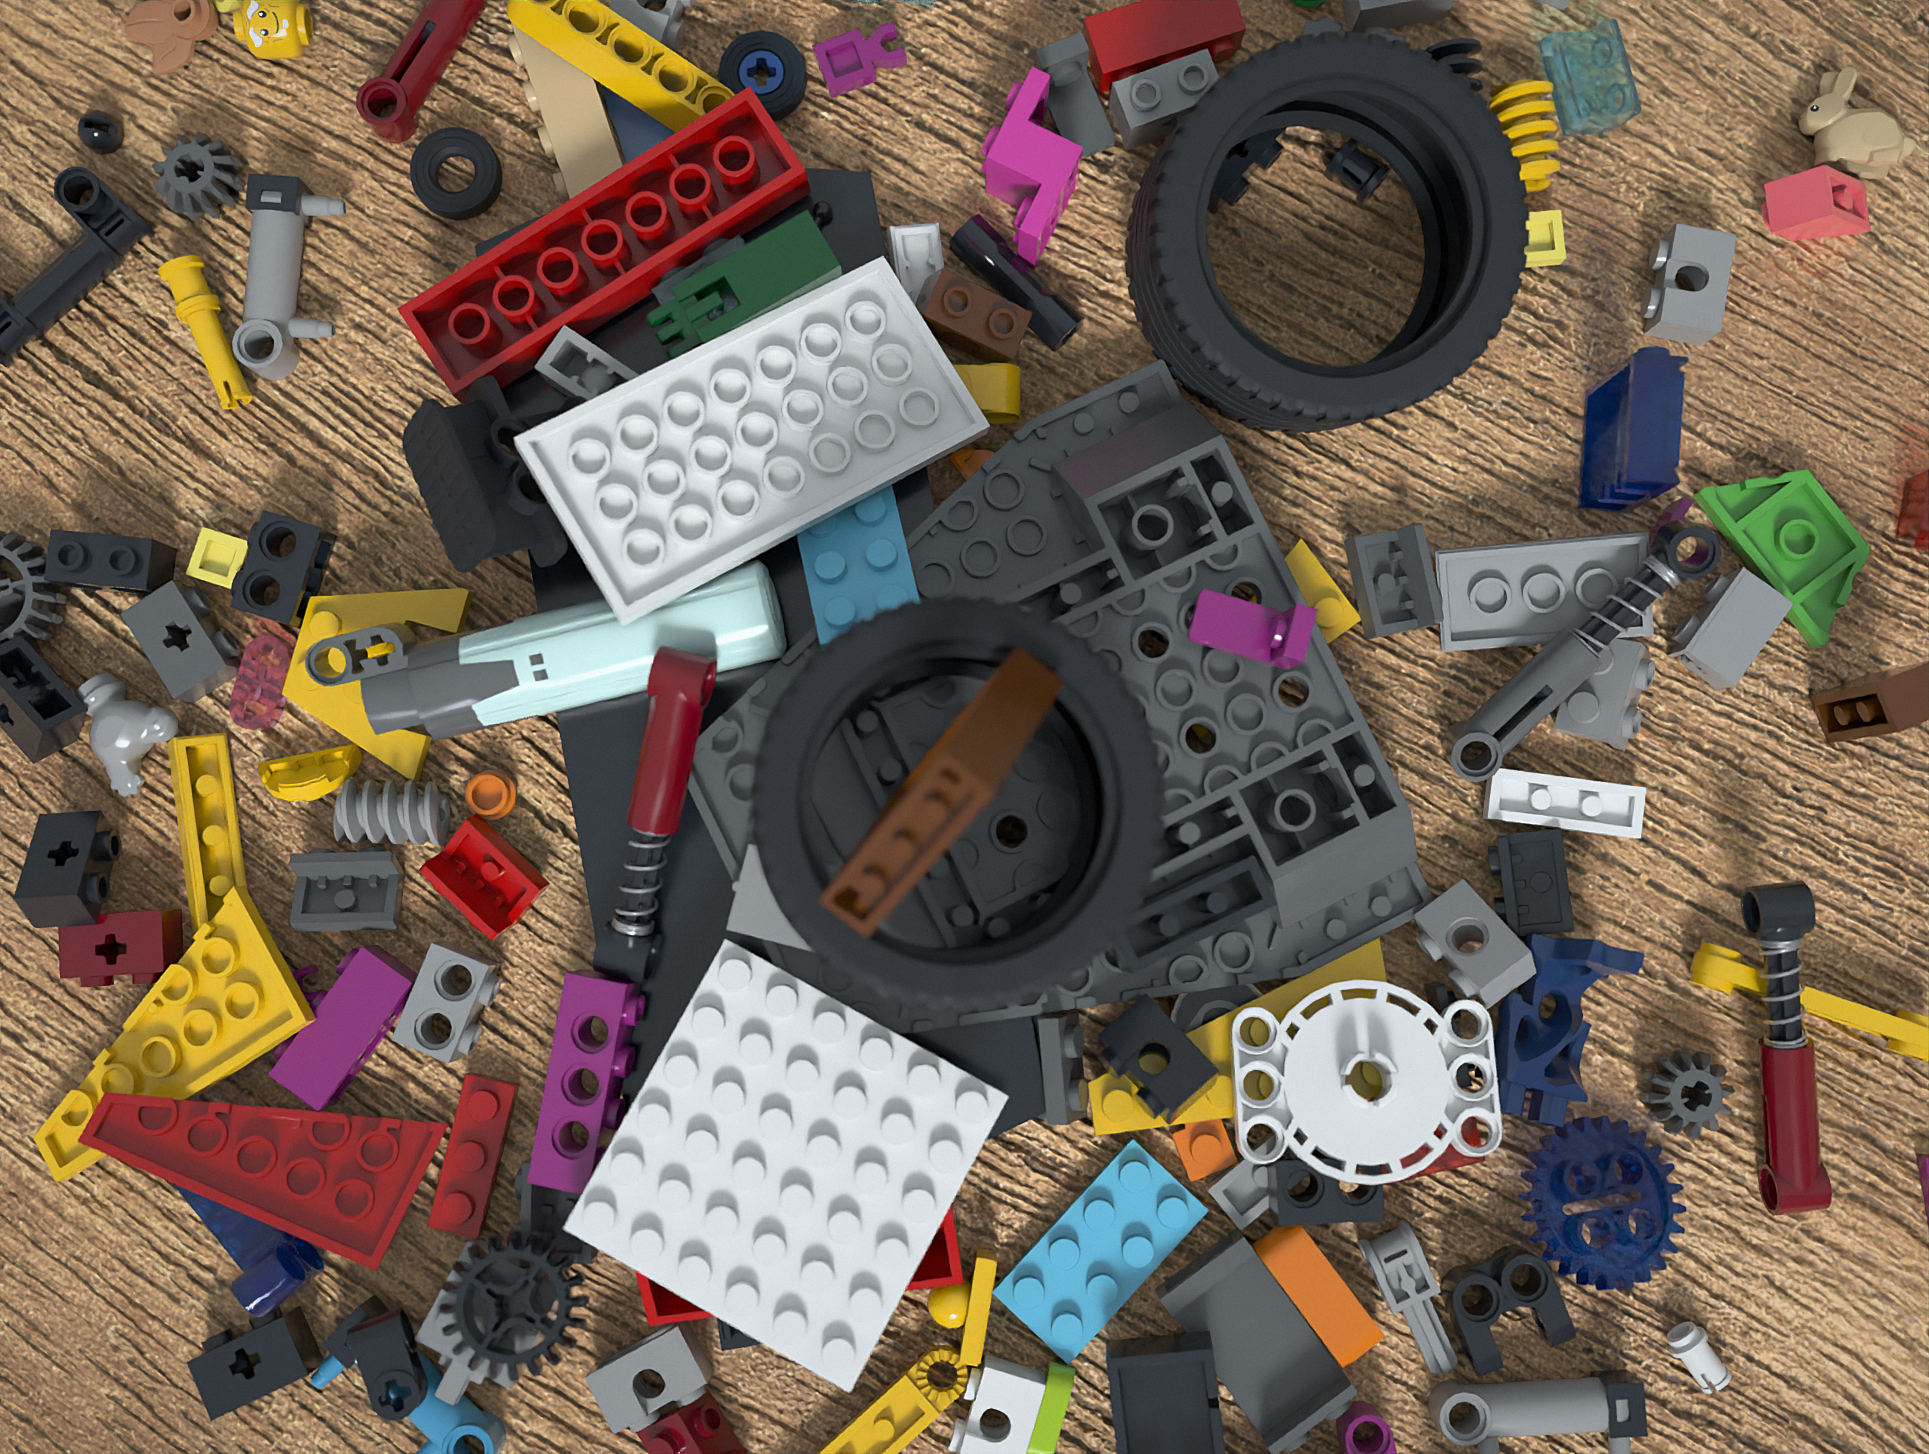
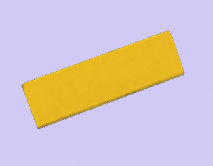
(206, 822)

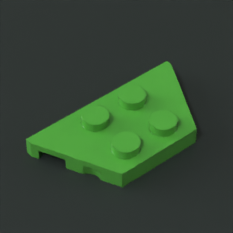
(1793, 542)

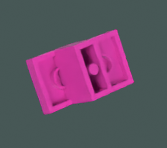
(1031, 166)

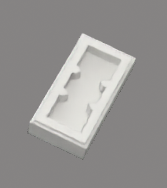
(914, 254)

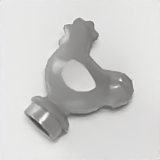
(123, 730)

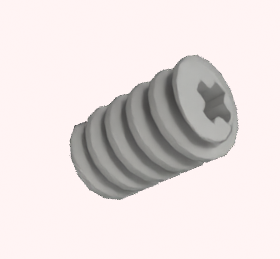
(391, 814)

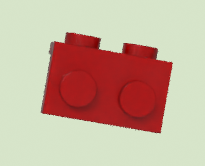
(485, 878)

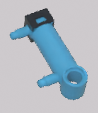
(435, 1418)

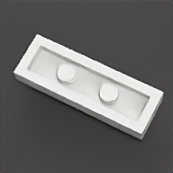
(1565, 803)

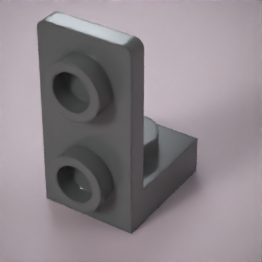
(1072, 96)

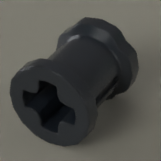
(1357, 170)

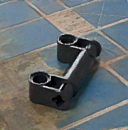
(110, 232)

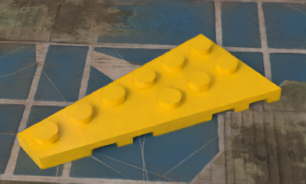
(191, 1030)

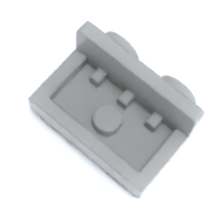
(1609, 698)

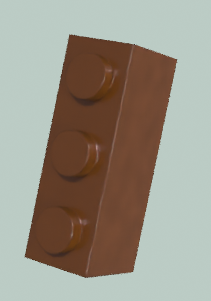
(1874, 704)

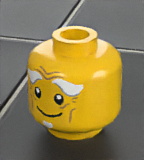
(274, 28)

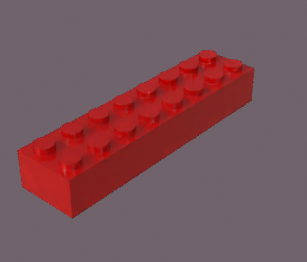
(607, 245)

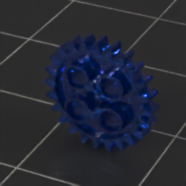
(1614, 1252)

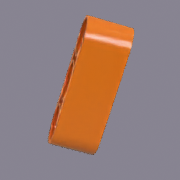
(1318, 1292)

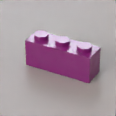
(348, 1028)

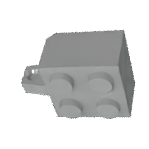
(518, 1338)

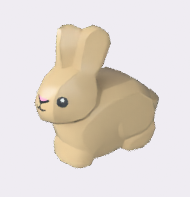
(1852, 139)

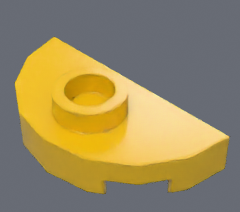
(309, 774)

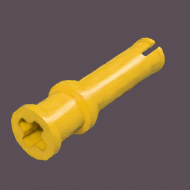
(200, 311)

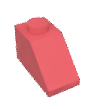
(1816, 205)

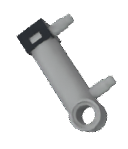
(279, 213)
(1601, 1403)

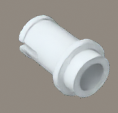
(1691, 1347)

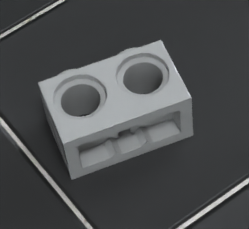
(436, 994)

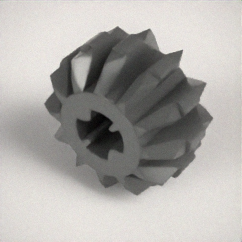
(180, 172)
(1707, 1096)

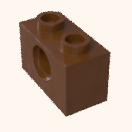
(972, 317)

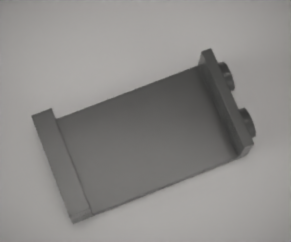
(1258, 1342)

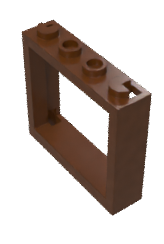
(948, 792)

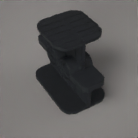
(476, 483)

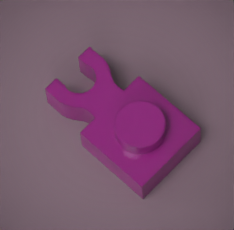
(851, 62)

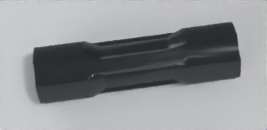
(989, 256)

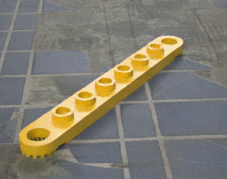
(900, 1409)

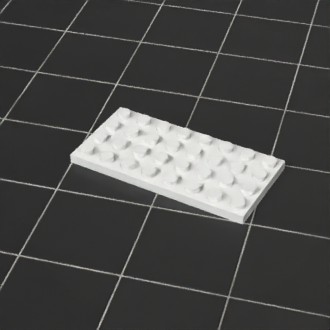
(750, 438)

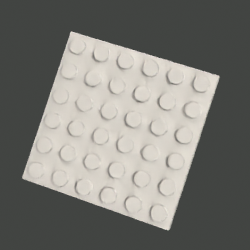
(786, 1164)

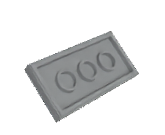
(1534, 588)

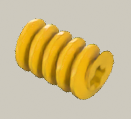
(1520, 113)

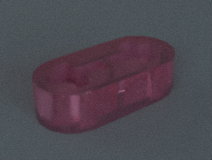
(251, 679)

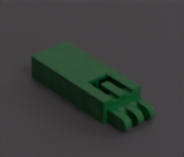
(762, 277)

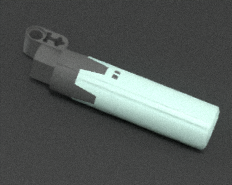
(549, 657)

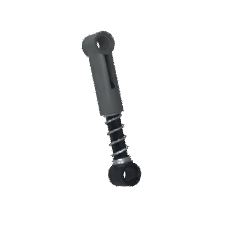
(1574, 653)

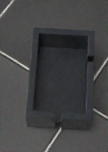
(1165, 1395)

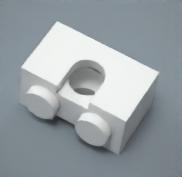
(1006, 1388)

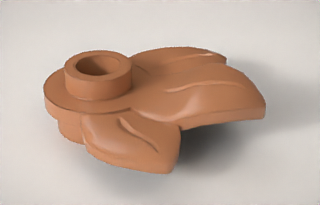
(171, 29)

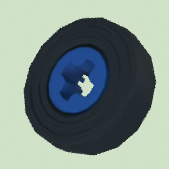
(781, 58)

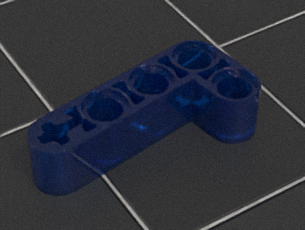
(271, 1260)

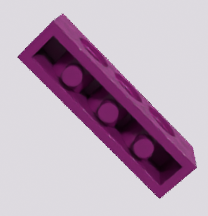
(556, 1156)

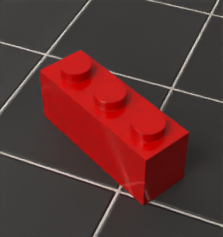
(1159, 32)

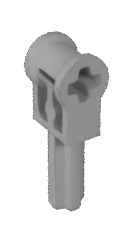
(1407, 1286)

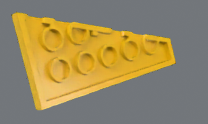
(1113, 1099)

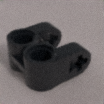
(1498, 1296)

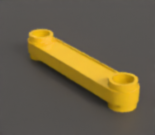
(1722, 970)

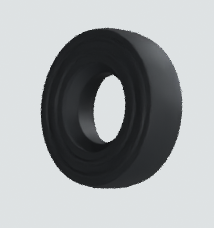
(434, 152)

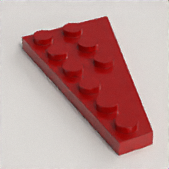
(301, 1171)

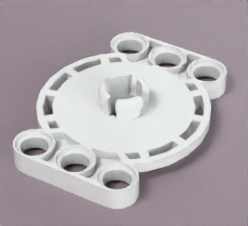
(1415, 1074)

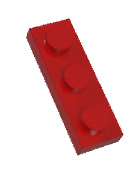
(473, 1155)

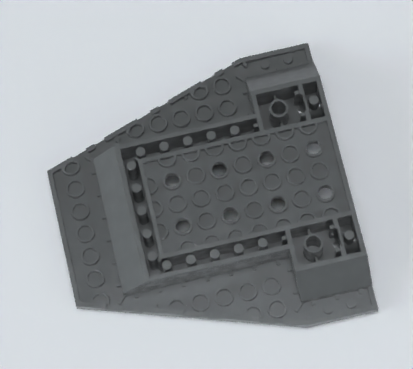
(1112, 528)

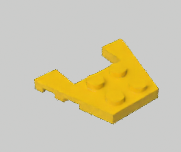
(342, 704)

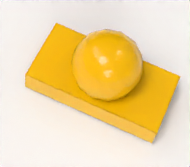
(967, 1306)

